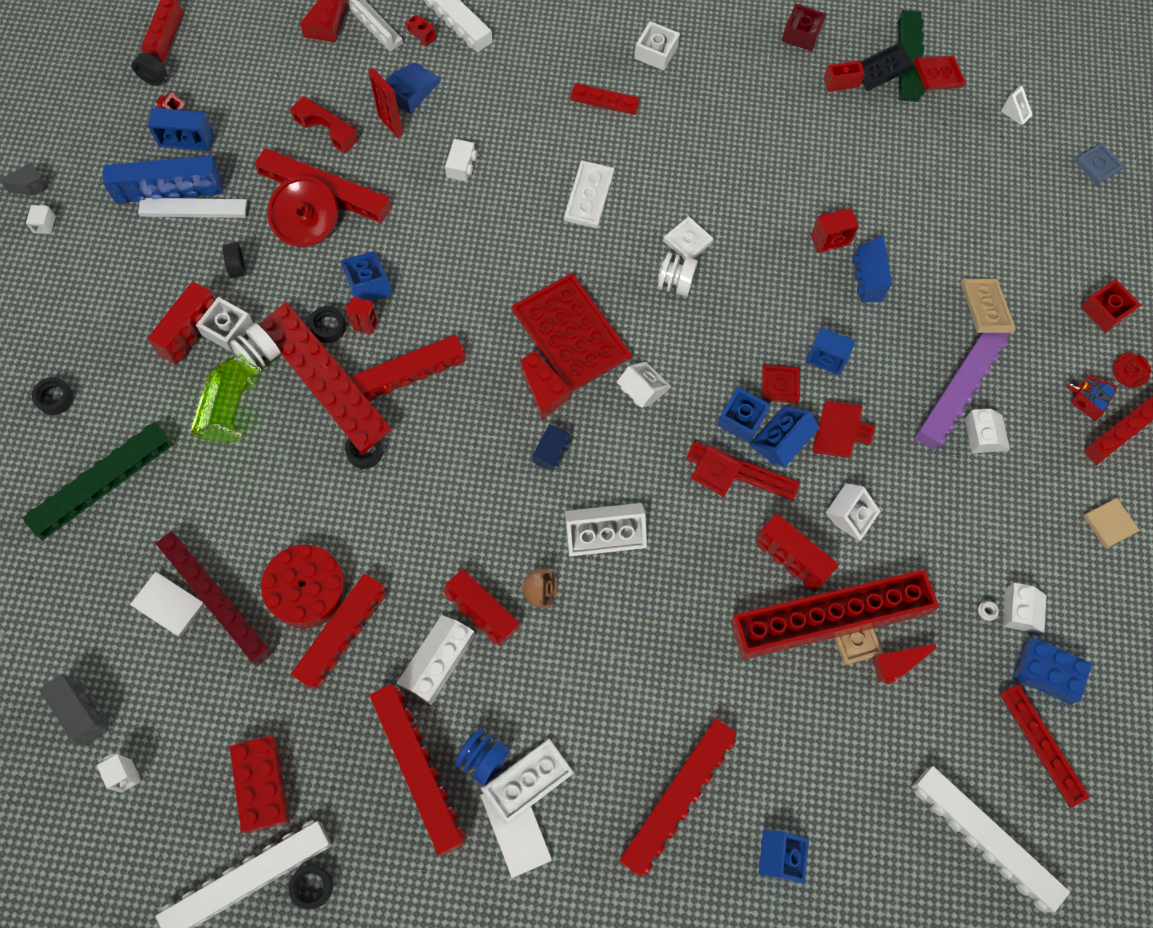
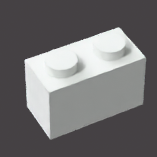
(460, 160)
(118, 773)

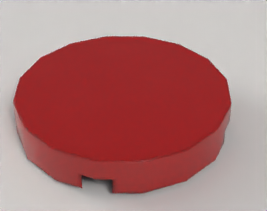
(1131, 370)

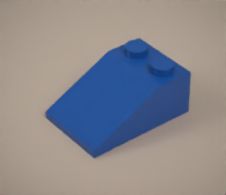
(412, 85)
(366, 277)

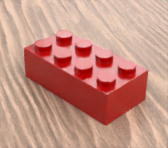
(178, 327)
(796, 553)
(259, 784)

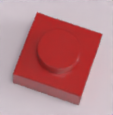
(865, 433)

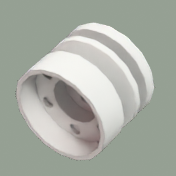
(677, 274)
(255, 347)

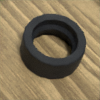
(149, 69)
(234, 260)
(327, 311)
(47, 384)
(363, 463)
(298, 875)

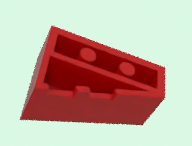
(324, 20)
(544, 384)

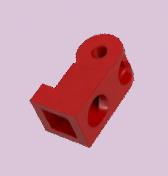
(421, 29)

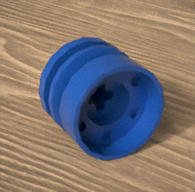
(482, 756)

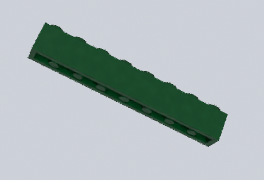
(97, 481)

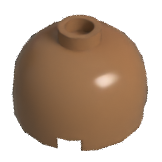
(540, 587)

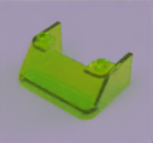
(221, 399)

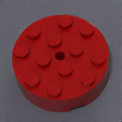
(303, 586)

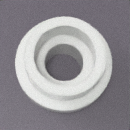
(993, 610)

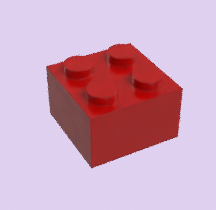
(834, 230)
(1110, 306)

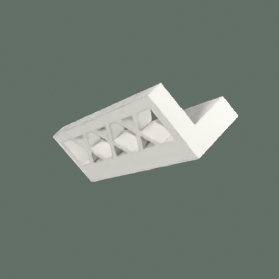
(375, 24)

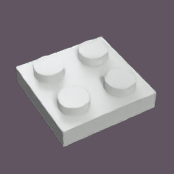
(688, 239)

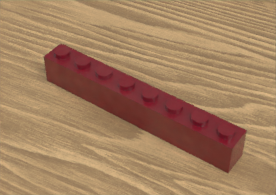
(214, 598)

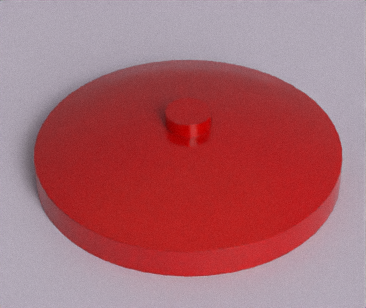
(302, 211)

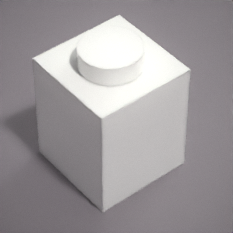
(40, 219)

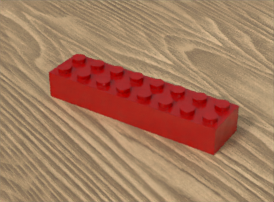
(418, 773)

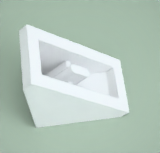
(1017, 106)

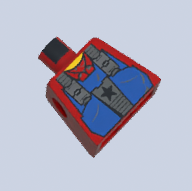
(1092, 395)

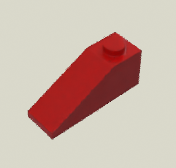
(893, 665)

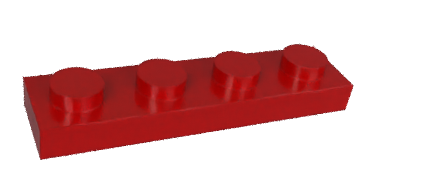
(604, 99)

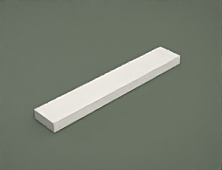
(193, 207)

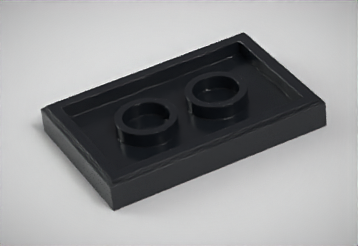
(885, 66)

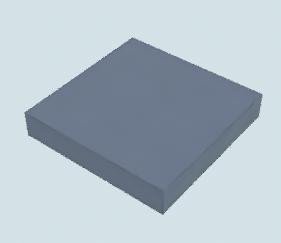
(1099, 164)

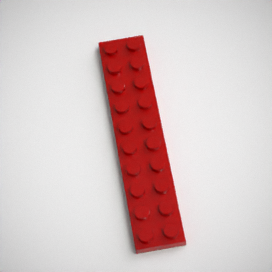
(325, 378)

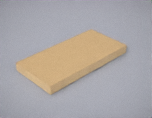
(987, 306)

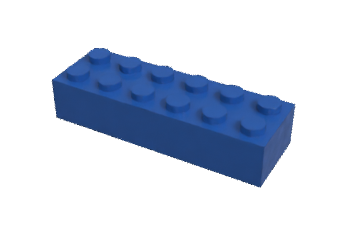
(162, 179)

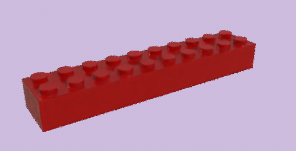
(833, 614)

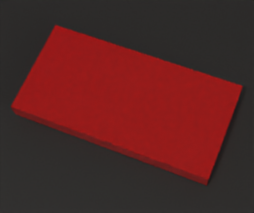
(385, 102)

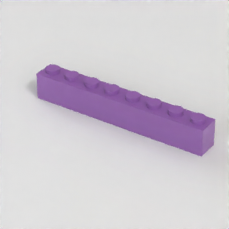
(960, 389)

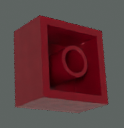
(803, 27)

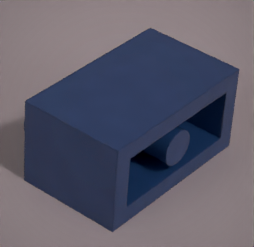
(551, 447)

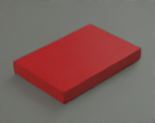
(939, 72)
(837, 429)

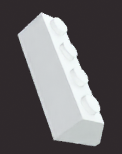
(606, 529)
(436, 659)

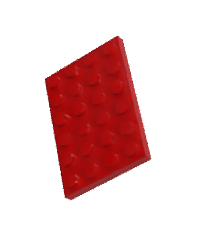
(571, 332)

